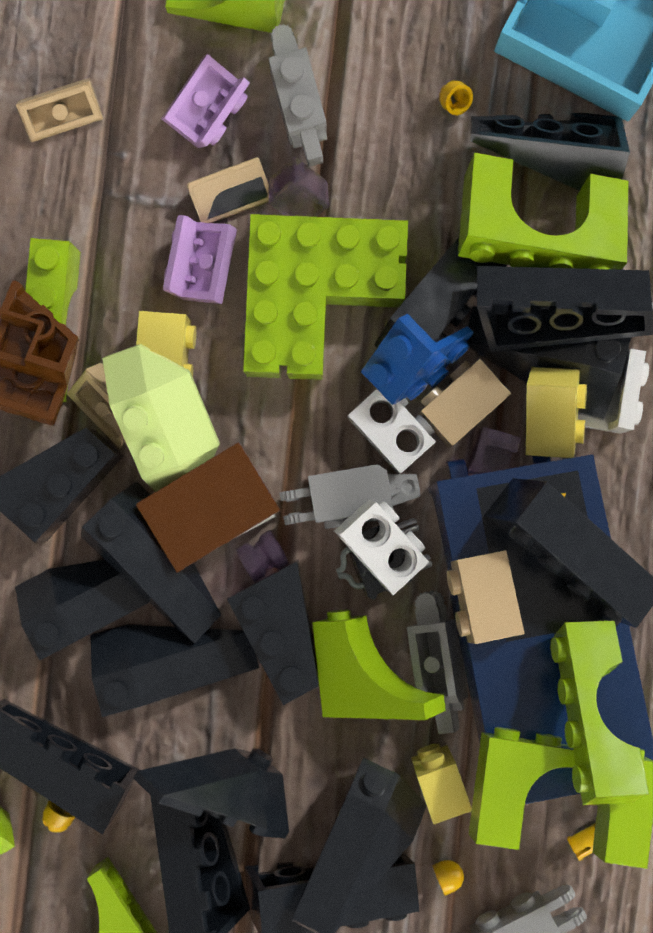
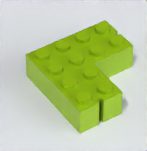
(303, 266)

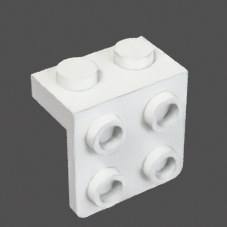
(624, 407)

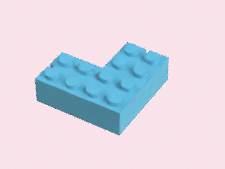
(586, 47)

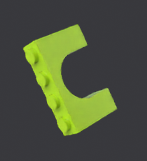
(497, 234)
(510, 768)

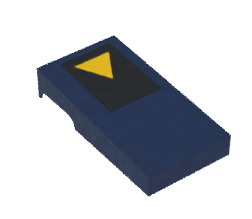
(515, 677)

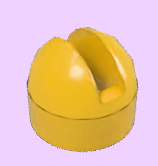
(461, 93)
(56, 818)
(449, 876)

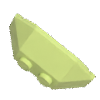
(158, 414)

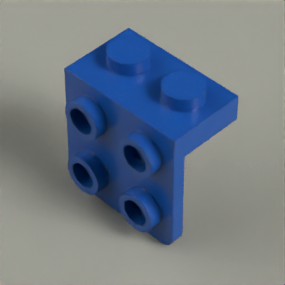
(412, 360)

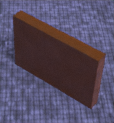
(208, 507)

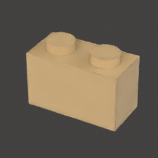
(463, 402)
(485, 598)

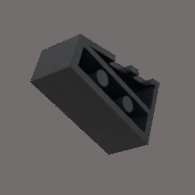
(54, 483)
(279, 630)

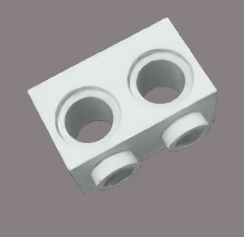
(383, 435)
(376, 551)

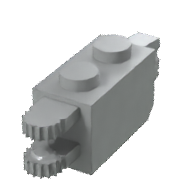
(297, 94)
(342, 492)
(438, 658)
(532, 914)

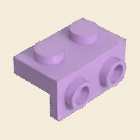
(206, 103)
(199, 260)

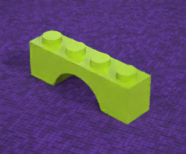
(53, 275)
(605, 766)

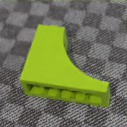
(250, 14)
(357, 679)
(115, 902)

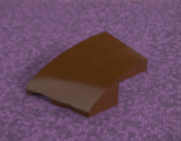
(34, 357)

